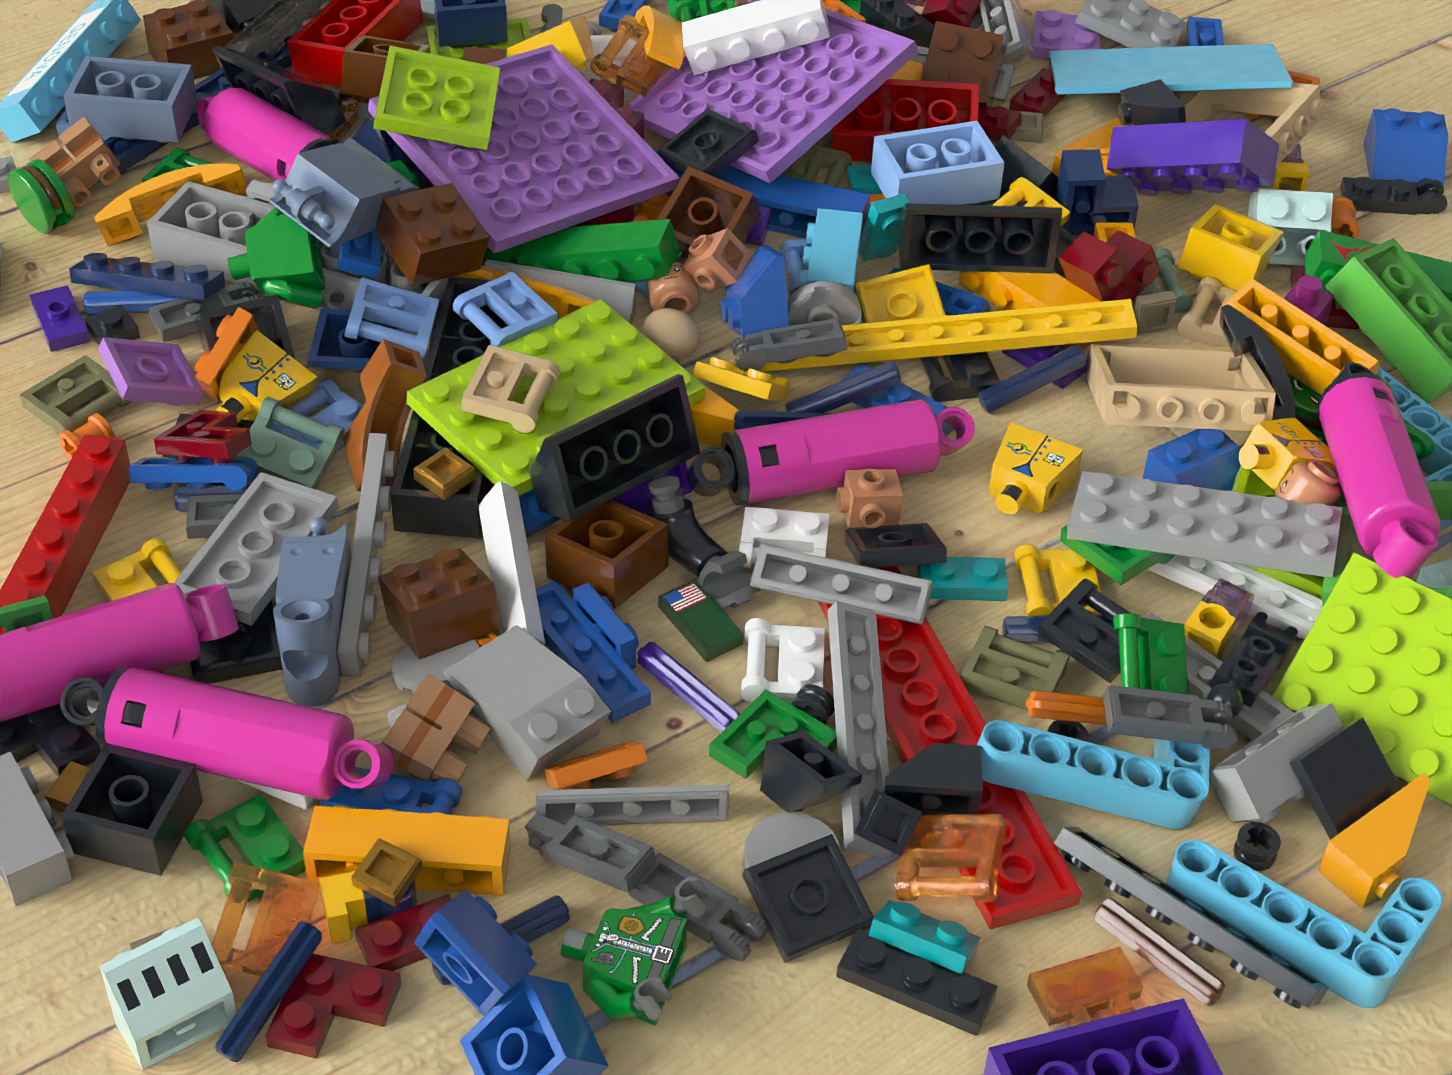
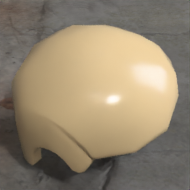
(672, 332)

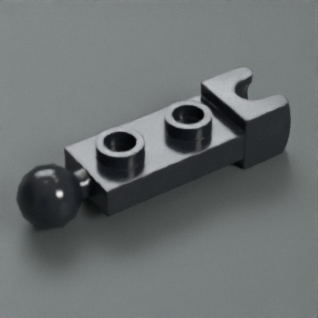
(1251, 664)

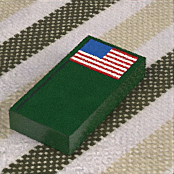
(700, 620)

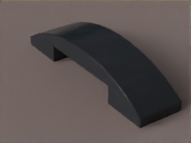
(1246, 337)

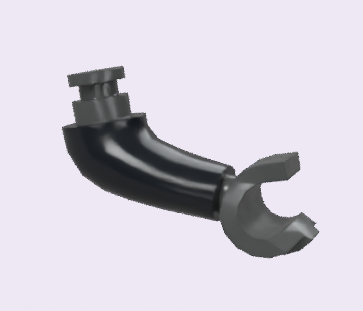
(690, 546)

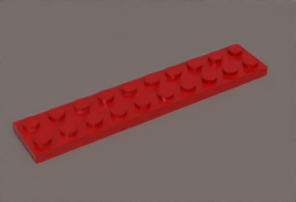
(931, 705)

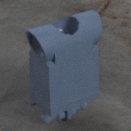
(338, 191)
(311, 611)

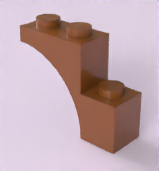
(385, 386)

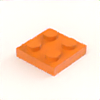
(233, 335)

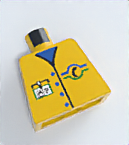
(260, 372)
(1278, 446)
(1032, 470)

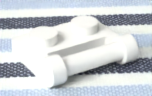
(783, 529)
(798, 661)

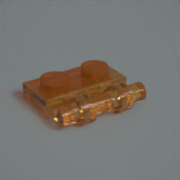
(1085, 986)

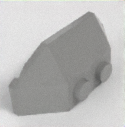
(1007, 19)

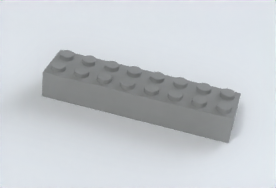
(210, 226)

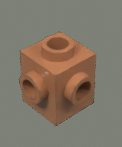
(717, 260)
(870, 498)

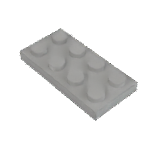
(249, 541)

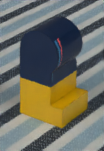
(352, 907)

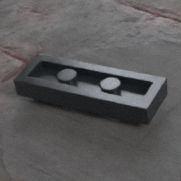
(917, 983)

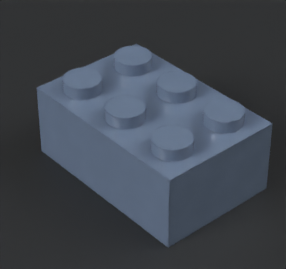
(132, 98)

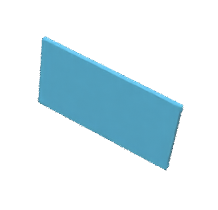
(1178, 67)

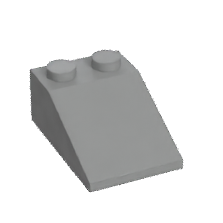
(529, 700)

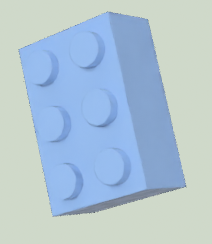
(938, 165)

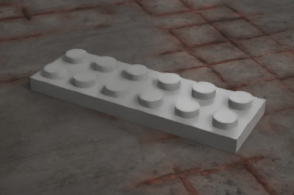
(1206, 523)

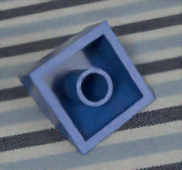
(1406, 145)
(759, 295)
(1197, 459)
(475, 950)
(534, 1033)

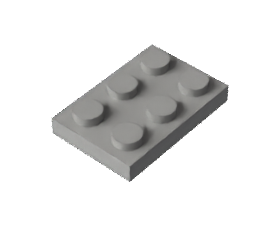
(1131, 23)

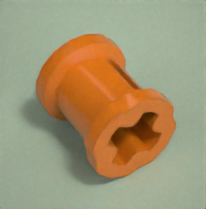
(1343, 218)
(95, 426)

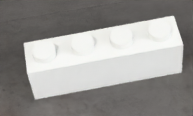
(752, 32)

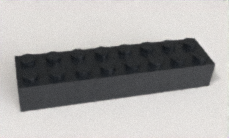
(413, 505)

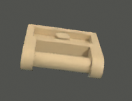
(1191, 324)
(497, 381)

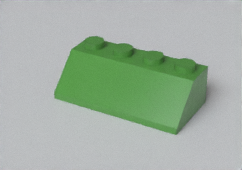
(1400, 314)

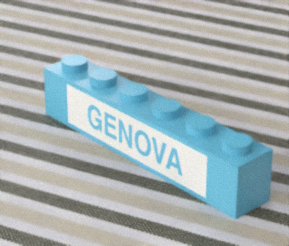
(42, 89)

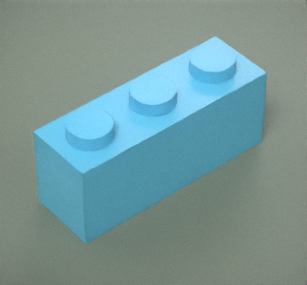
(833, 249)

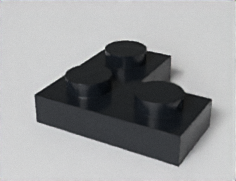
(51, 736)

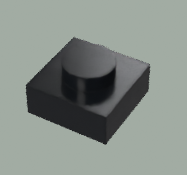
(112, 324)
(888, 822)

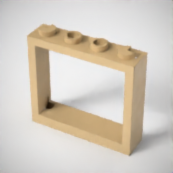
(1296, 106)
(1178, 386)

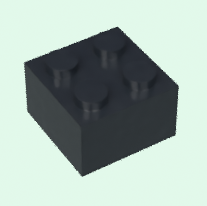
(132, 809)

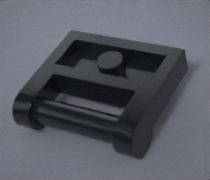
(969, 373)
(1083, 633)

